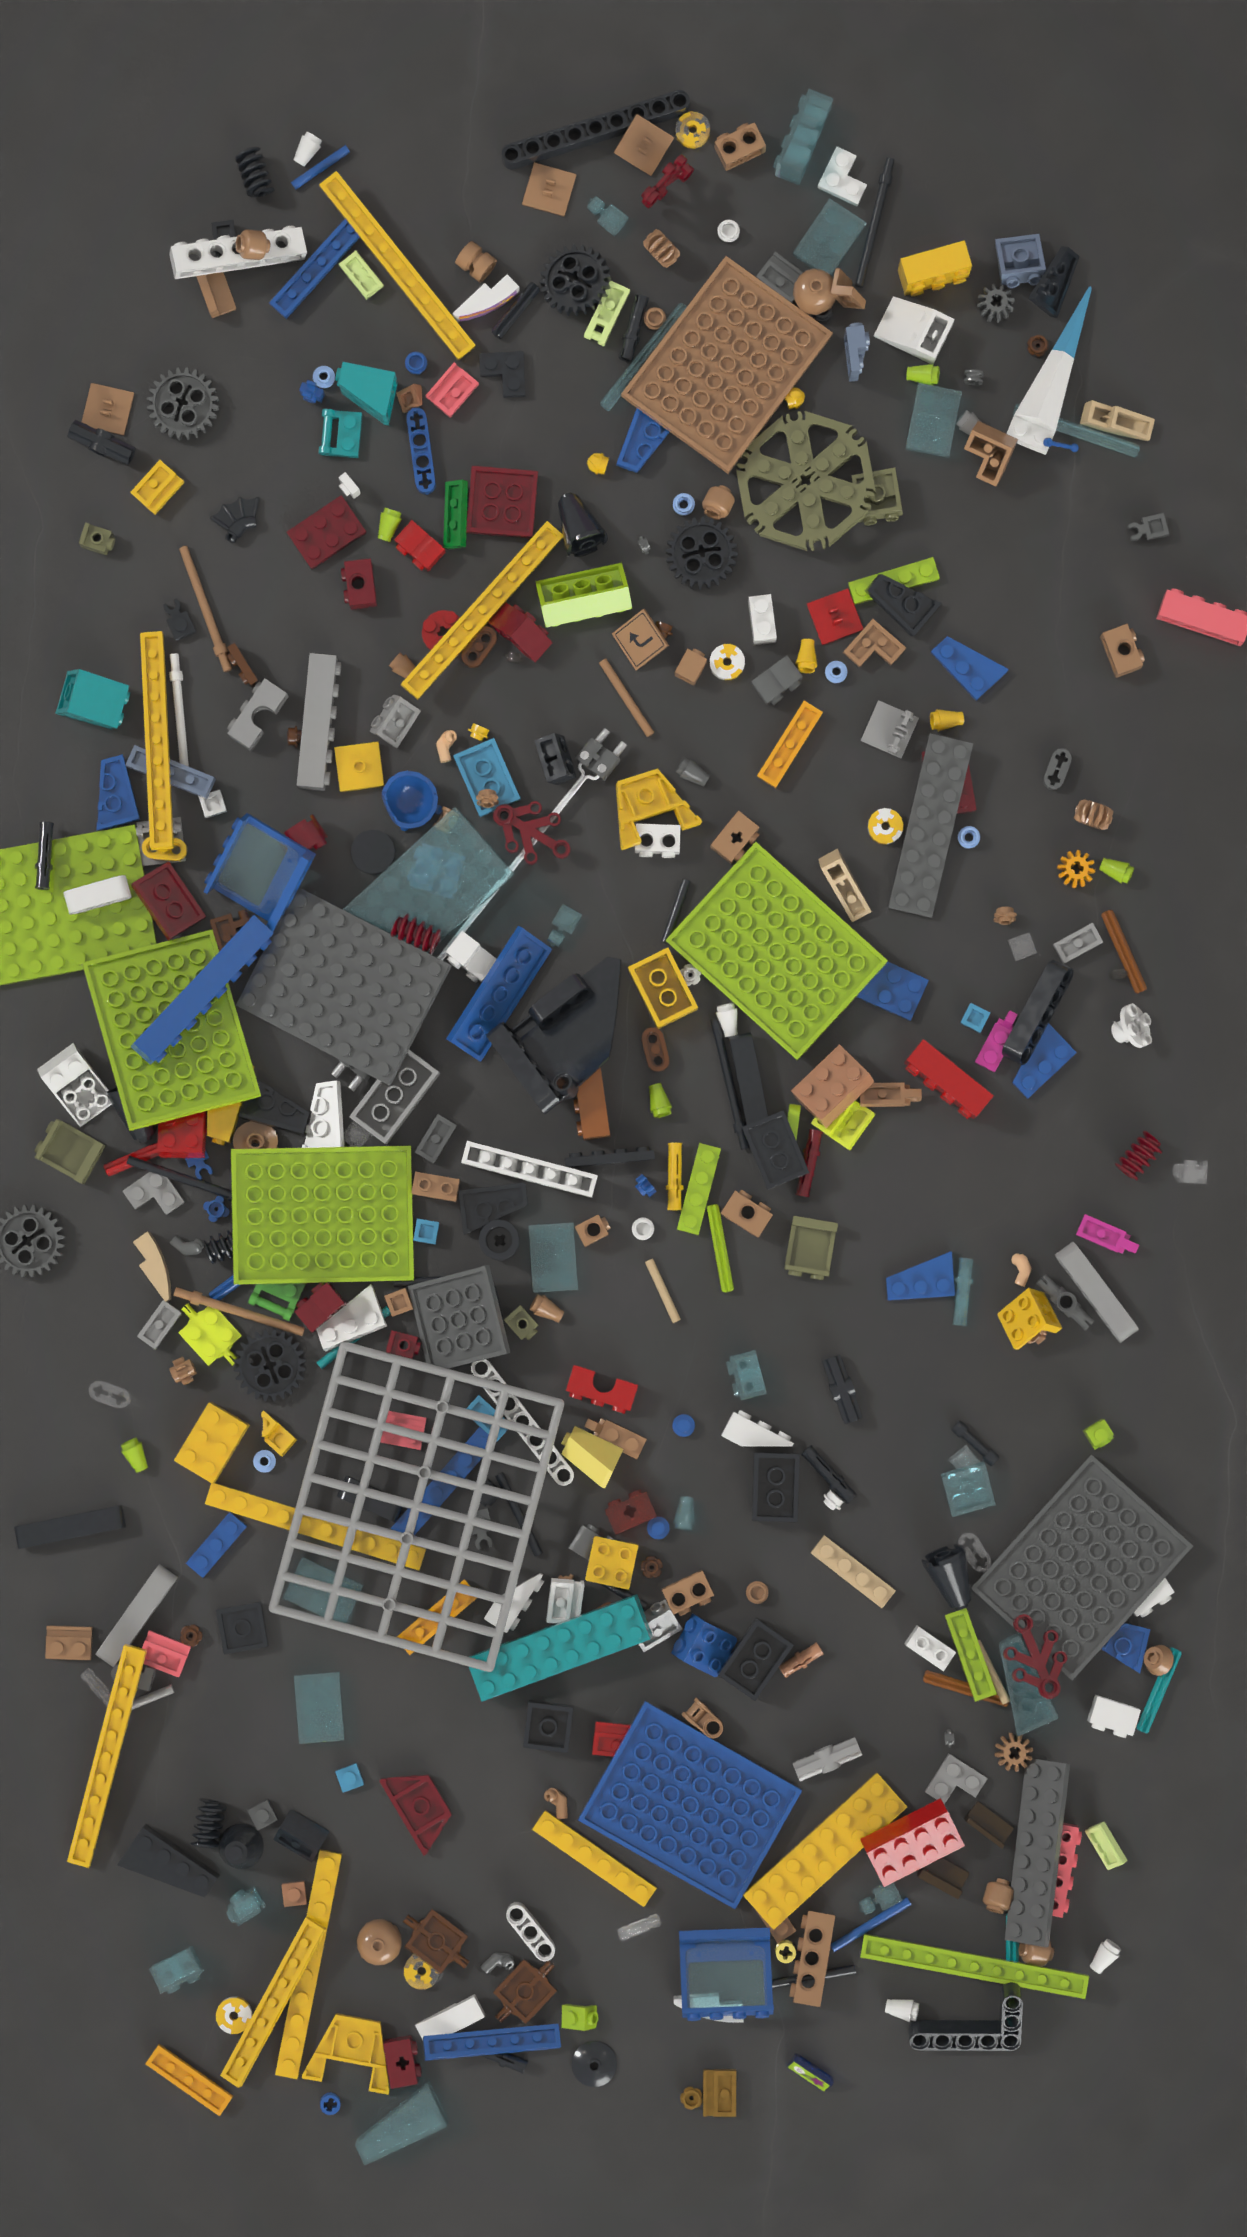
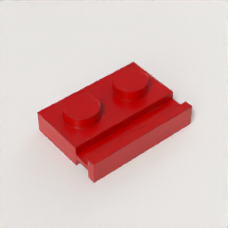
(608, 1737)

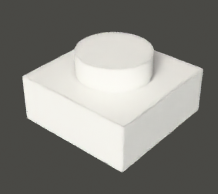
(348, 486)
(213, 804)

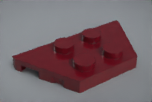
(418, 1806)

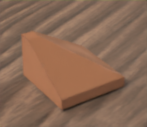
(410, 397)

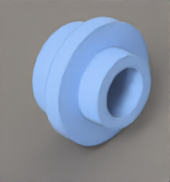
(327, 382)
(680, 498)
(836, 678)
(969, 830)
(271, 1458)

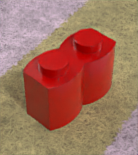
(419, 546)

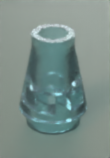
(684, 1516)

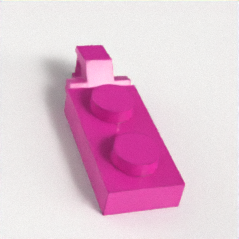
(991, 1052)
(1105, 1235)

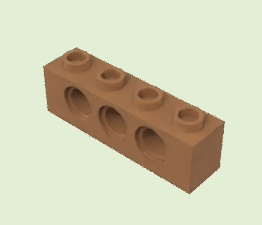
(812, 1995)

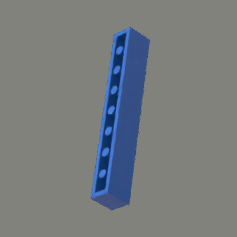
(202, 990)

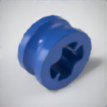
(325, 2098)

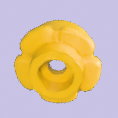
(478, 732)

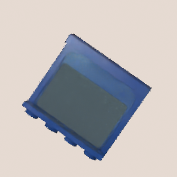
(259, 869)
(726, 1973)

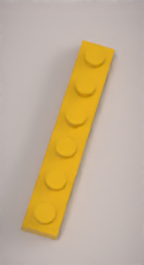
(594, 1858)

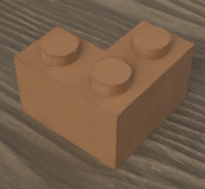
(994, 447)

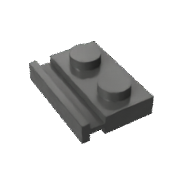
(780, 276)

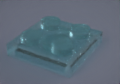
(968, 1489)

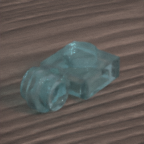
(611, 219)
(566, 921)
(885, 1896)

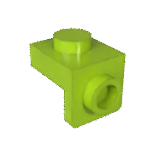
(579, 2017)

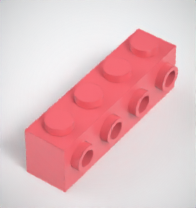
(1203, 617)
(1070, 1838)

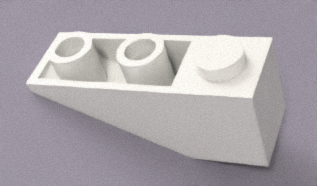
(747, 1433)
(519, 1602)

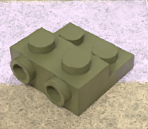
(887, 496)

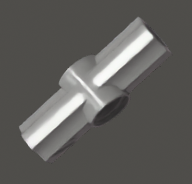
(827, 1759)

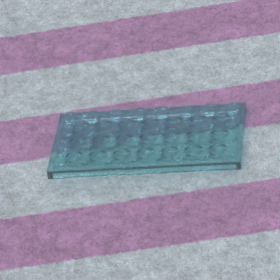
(435, 879)

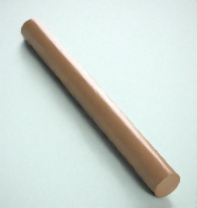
(626, 697)

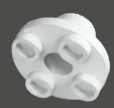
(1132, 1027)

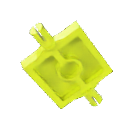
(210, 1334)

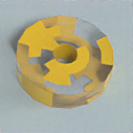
(689, 139)
(417, 1980)

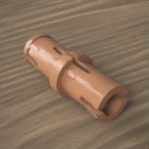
(801, 1660)

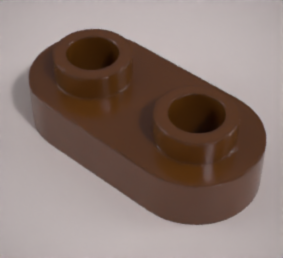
(479, 647)
(655, 1049)

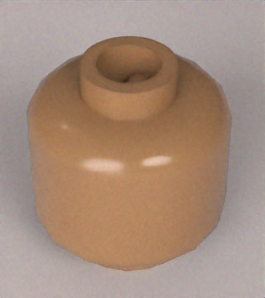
(252, 244)
(718, 502)
(998, 1896)
(1036, 1954)

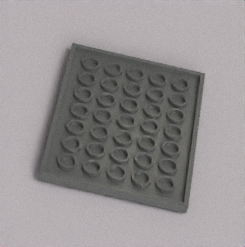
(344, 986)
(1083, 1565)

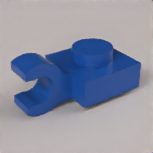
(311, 392)

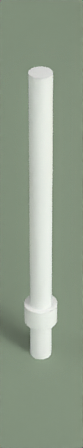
(176, 677)

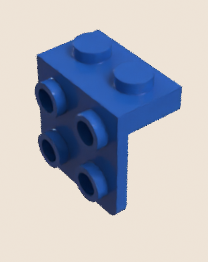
(704, 1645)

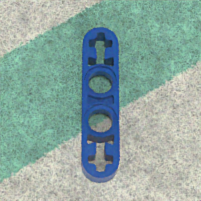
(418, 451)

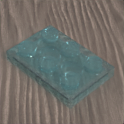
(829, 238)
(933, 420)
(553, 1257)
(317, 1600)
(319, 1707)

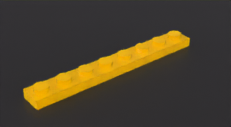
(273, 2002)

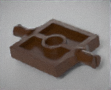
(436, 1941)
(525, 1991)

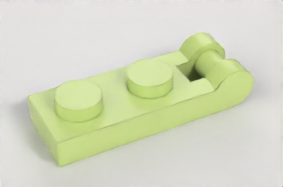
(607, 313)

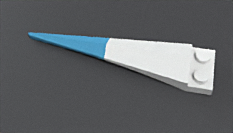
(1042, 404)

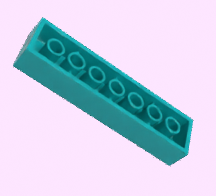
(563, 1647)

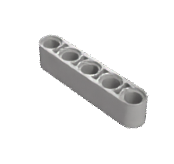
(1096, 1292)
(136, 1615)

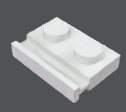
(564, 1600)

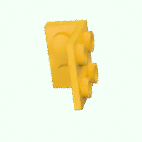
(1027, 1317)
(611, 1562)

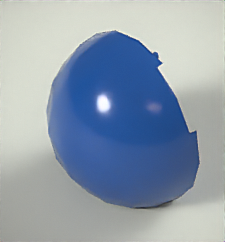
(410, 799)

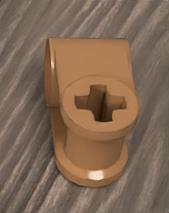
(702, 1718)

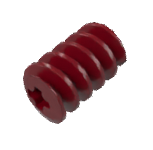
(416, 933)
(1139, 1156)

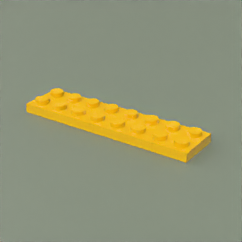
(824, 1851)

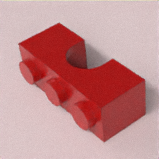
(582, 1385)

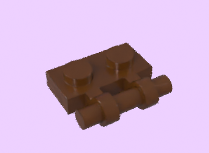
(225, 927)

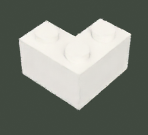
(469, 955)

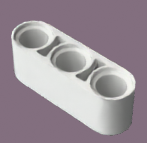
(97, 894)
(532, 1942)

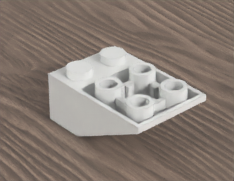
(914, 329)
(75, 1084)

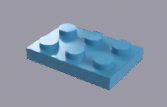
(485, 769)

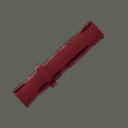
(811, 1153)

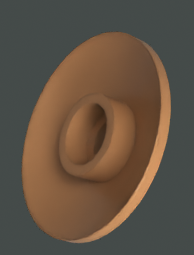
(255, 1133)

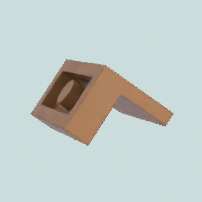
(845, 293)
(216, 294)

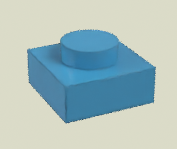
(975, 1018)
(426, 1231)
(349, 1777)

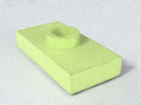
(361, 275)
(1106, 1845)

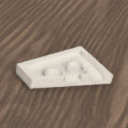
(326, 1117)
(353, 1321)

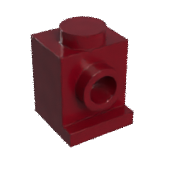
(394, 1344)

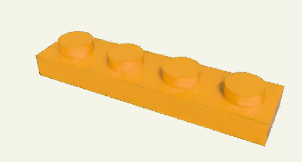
(789, 744)
(424, 1629)
(189, 2079)

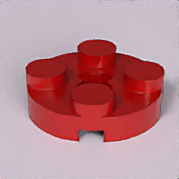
(434, 623)

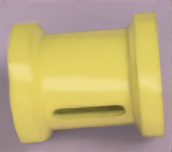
(790, 1956)

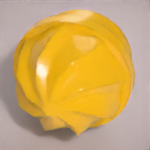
(795, 398)
(598, 463)

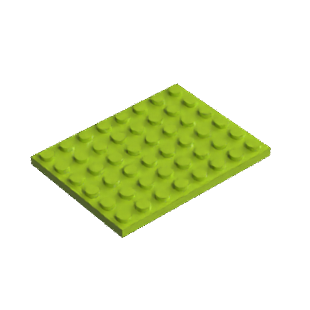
(35, 924)
(776, 951)
(208, 1063)
(322, 1215)

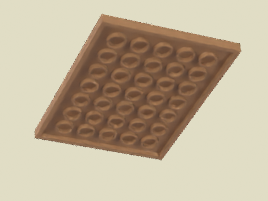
(726, 364)

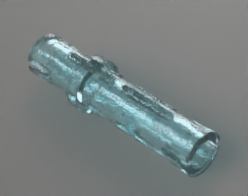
(963, 1291)

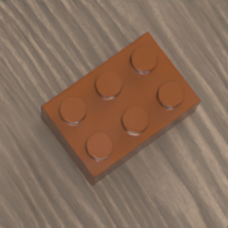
(592, 1109)

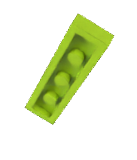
(909, 575)
(698, 1189)
(970, 1655)

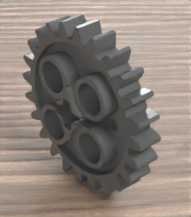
(164, 397)
(39, 1258)

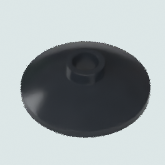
(594, 2052)

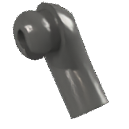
(187, 1248)
(500, 1960)

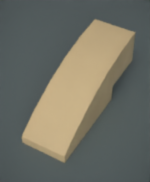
(1117, 420)
(154, 1265)

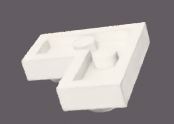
(836, 178)

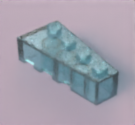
(803, 136)
(1028, 1706)
(409, 2122)

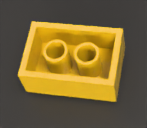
(934, 268)
(662, 988)
(211, 1442)

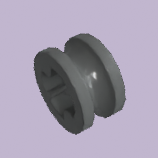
(973, 377)

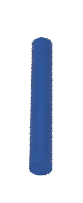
(320, 167)

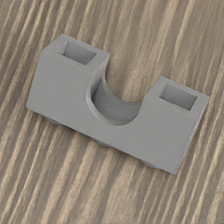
(266, 697)

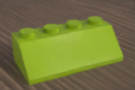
(583, 595)

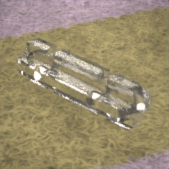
(96, 1685)
(639, 1927)

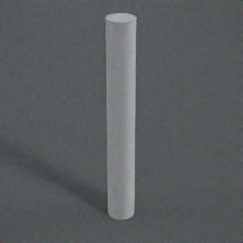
(155, 1695)

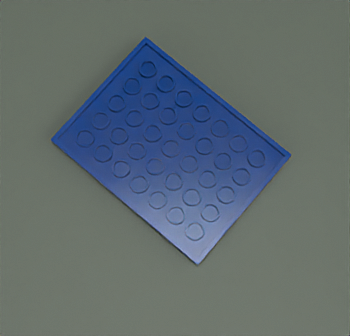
(689, 1804)

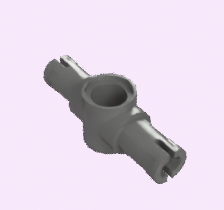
(1074, 1310)

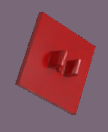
(835, 616)

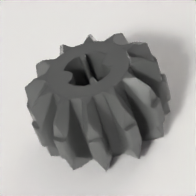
(993, 311)

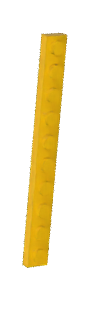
(397, 265)
(482, 610)
(156, 740)
(282, 1515)
(107, 1755)
(303, 1994)

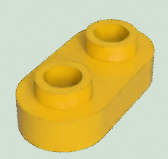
(165, 854)

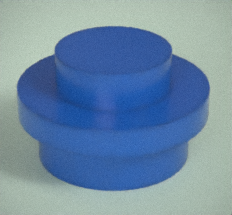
(416, 362)
(683, 1425)
(658, 1528)

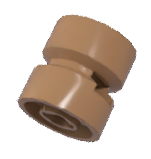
(475, 261)

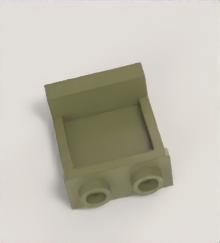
(69, 1150)
(810, 1247)

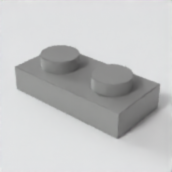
(1078, 943)
(159, 1324)

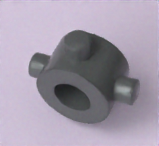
(643, 544)
(949, 1738)

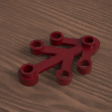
(672, 172)
(529, 829)
(1037, 1660)

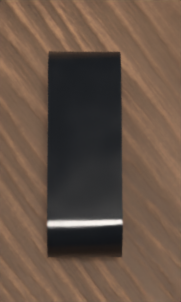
(378, 1507)

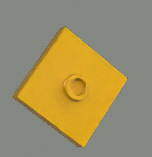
(359, 766)

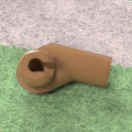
(559, 1800)

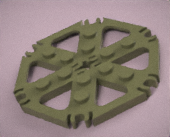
(807, 496)

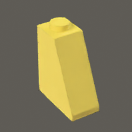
(591, 1454)

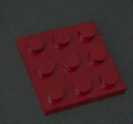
(502, 502)

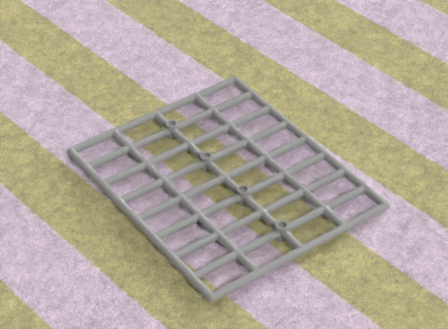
(408, 1538)

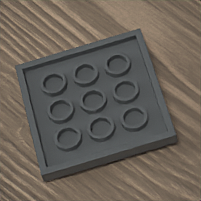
(459, 1318)

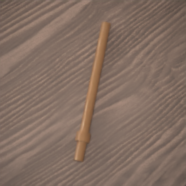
(220, 648)
(197, 1298)

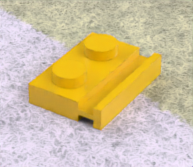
(157, 487)

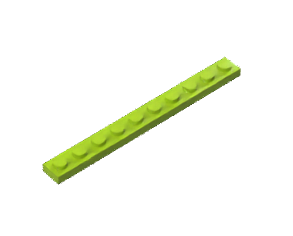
(974, 1966)

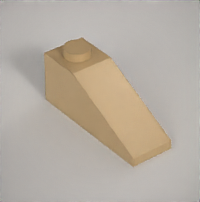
(844, 885)

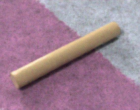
(665, 1296)
(994, 1676)

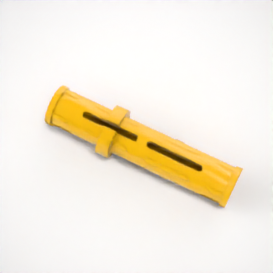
(674, 1176)

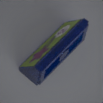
(810, 2072)

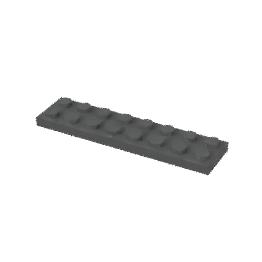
(930, 825)
(1037, 1852)

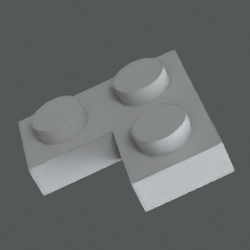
(154, 1186)
(954, 1773)

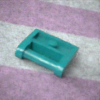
(348, 433)

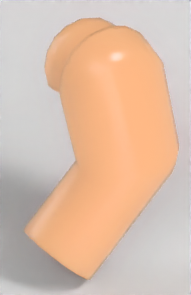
(444, 743)
(1024, 1268)

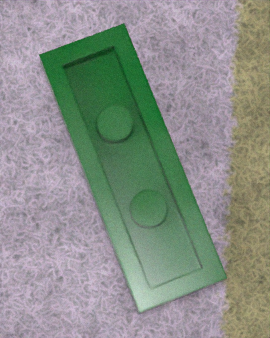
(455, 514)

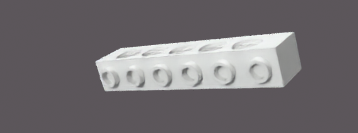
(229, 261)
(529, 1169)

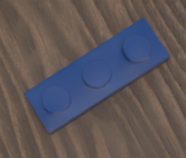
(216, 1544)

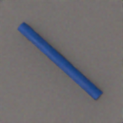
(869, 1925)

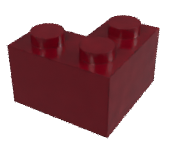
(521, 630)
(320, 1306)

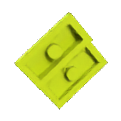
(847, 1126)

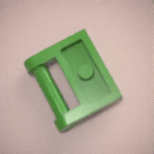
(288, 1291)

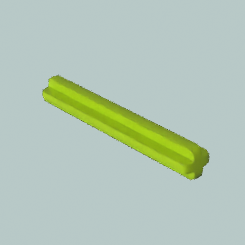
(720, 1248)

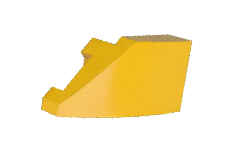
(276, 1435)

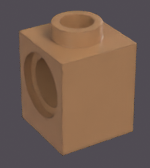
(691, 666)
(583, 1234)

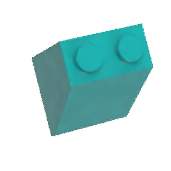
(369, 389)
(93, 699)

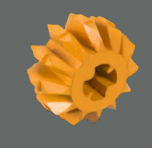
(1082, 864)

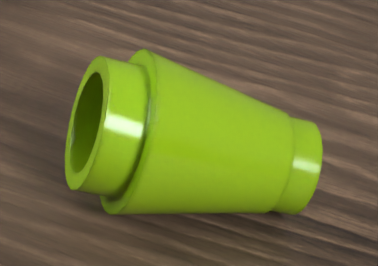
(924, 374)
(388, 524)
(1117, 870)
(659, 1102)
(134, 1454)

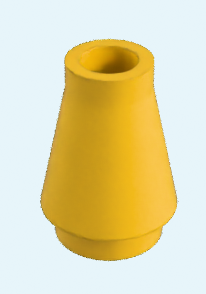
(806, 659)
(945, 719)

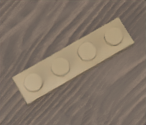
(853, 1571)

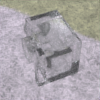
(1191, 1172)

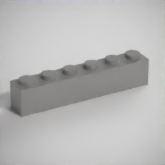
(317, 722)

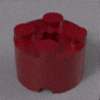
(308, 834)

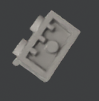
(394, 720)
(661, 1623)

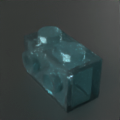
(746, 1374)
(244, 1905)
(177, 1969)

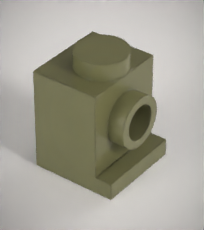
(87, 539)
(521, 1314)

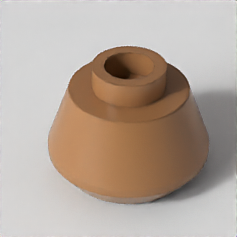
(1158, 1660)

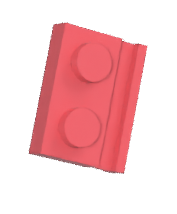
(452, 390)
(404, 1420)
(165, 1653)

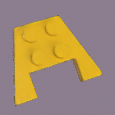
(646, 797)
(355, 2042)

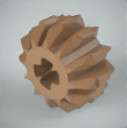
(661, 248)
(1093, 814)
(1005, 1752)

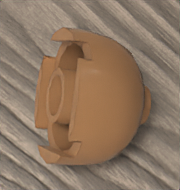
(813, 291)
(379, 1942)

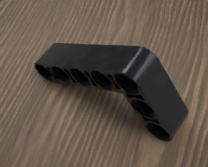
(925, 2034)

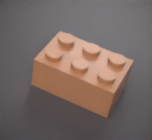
(832, 1086)

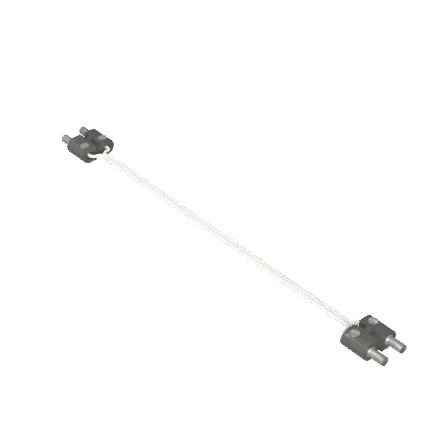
(592, 757)

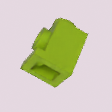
(1099, 1434)

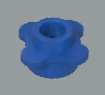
(222, 1210)

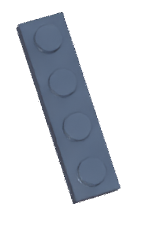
(181, 775)

